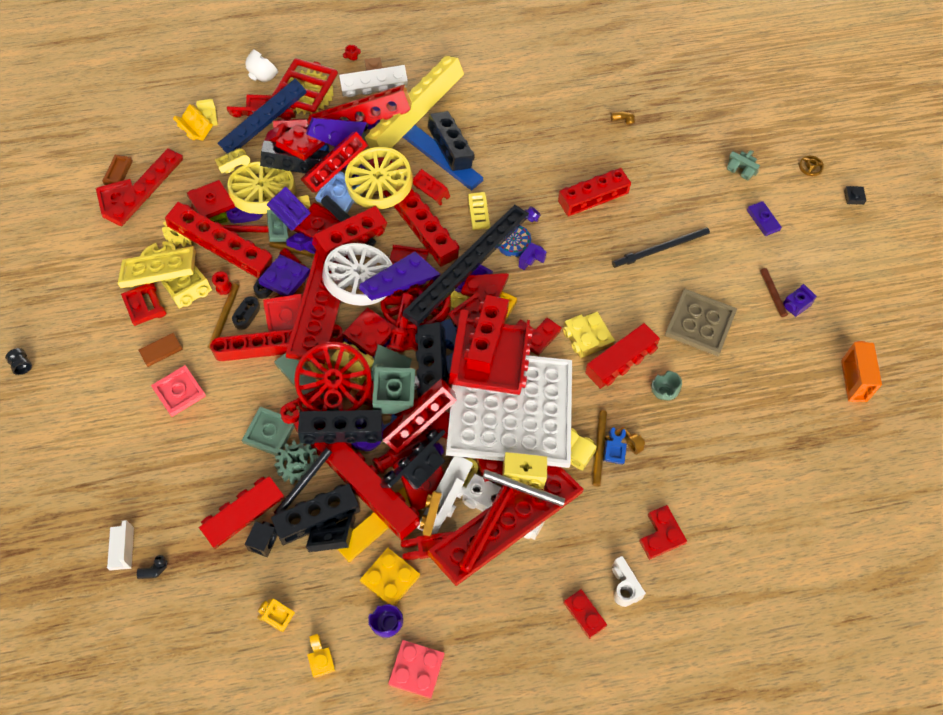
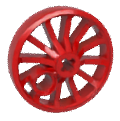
(415, 291)
(339, 374)

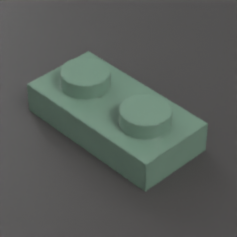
(276, 228)

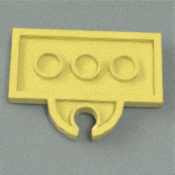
(157, 265)

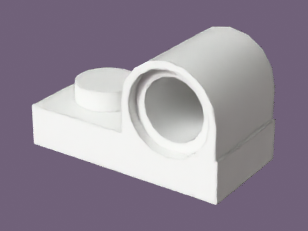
(629, 582)

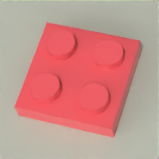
(178, 391)
(416, 669)

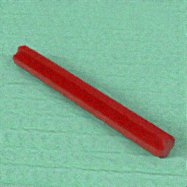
(485, 529)

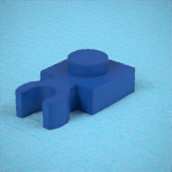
(614, 449)

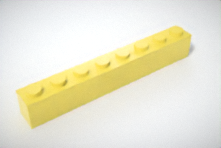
(423, 98)

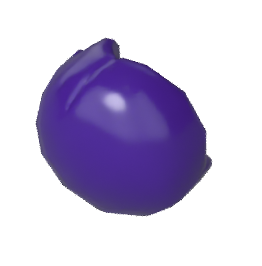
(386, 620)

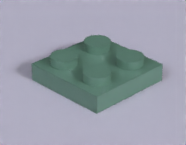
(268, 432)

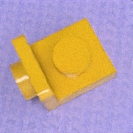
(275, 614)

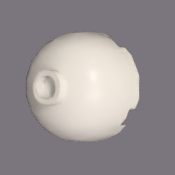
(260, 68)

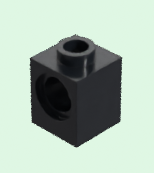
(261, 538)

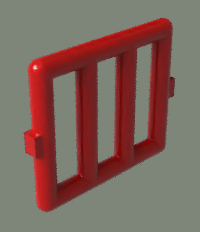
(326, 84)

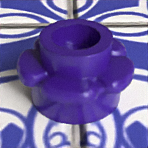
(533, 214)

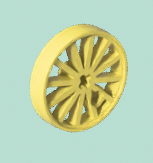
(379, 178)
(257, 188)

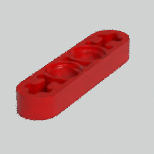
(291, 406)

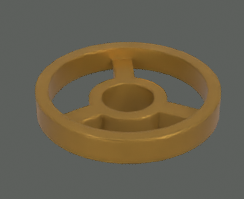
(811, 159)

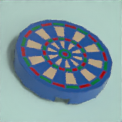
(516, 242)

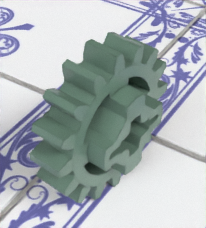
(291, 454)

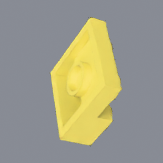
(187, 289)
(588, 334)

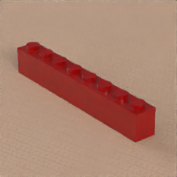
(366, 484)

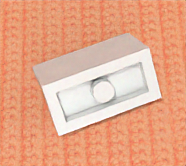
(120, 546)

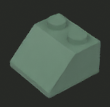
(393, 389)

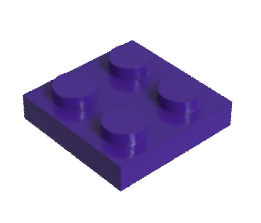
(284, 276)

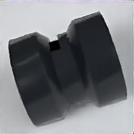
(18, 360)

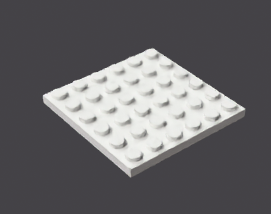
(532, 423)

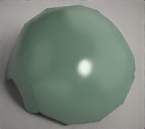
(667, 386)

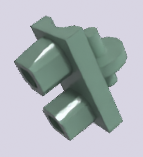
(745, 162)

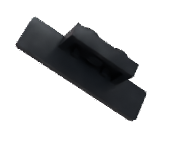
(419, 464)

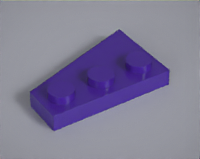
(332, 130)

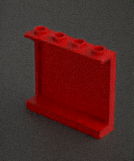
(508, 363)

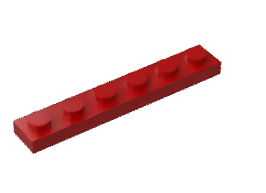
(144, 187)

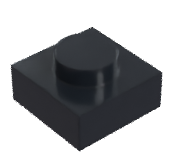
(855, 195)

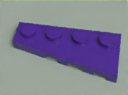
(399, 276)

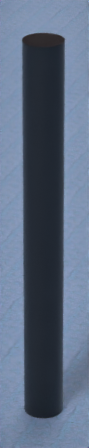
(304, 480)

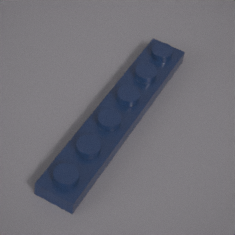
(263, 116)

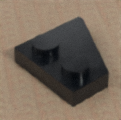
(331, 535)

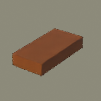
(117, 169)
(160, 349)

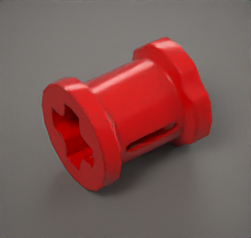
(222, 283)

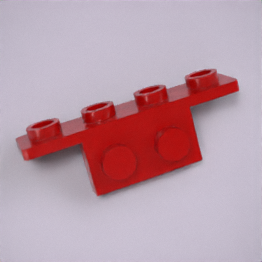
(253, 103)

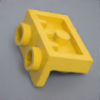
(194, 123)

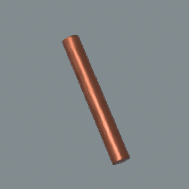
(774, 293)

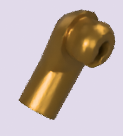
(622, 116)

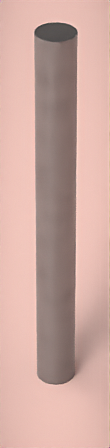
(523, 488)

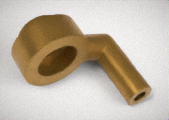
(634, 441)

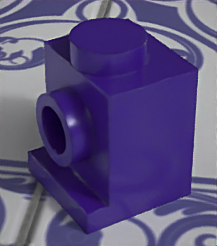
(799, 300)

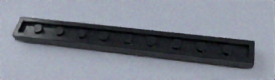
(464, 265)

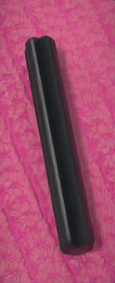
(340, 214)

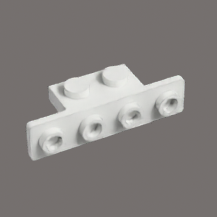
(450, 487)

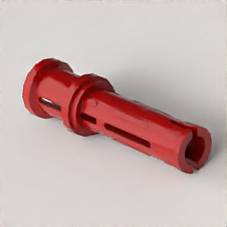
(399, 331)
(390, 458)

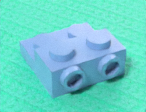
(337, 191)

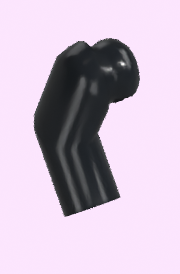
(155, 570)

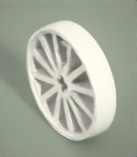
(352, 272)

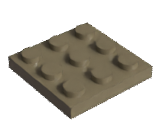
(701, 322)

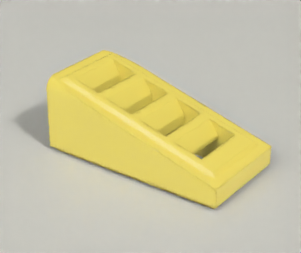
(478, 200)

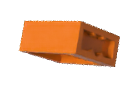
(861, 371)

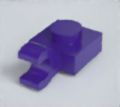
(301, 242)

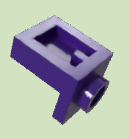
(530, 254)

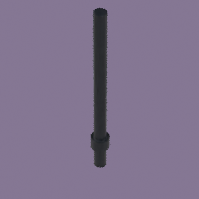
(632, 257)

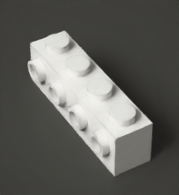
(372, 80)
(482, 495)

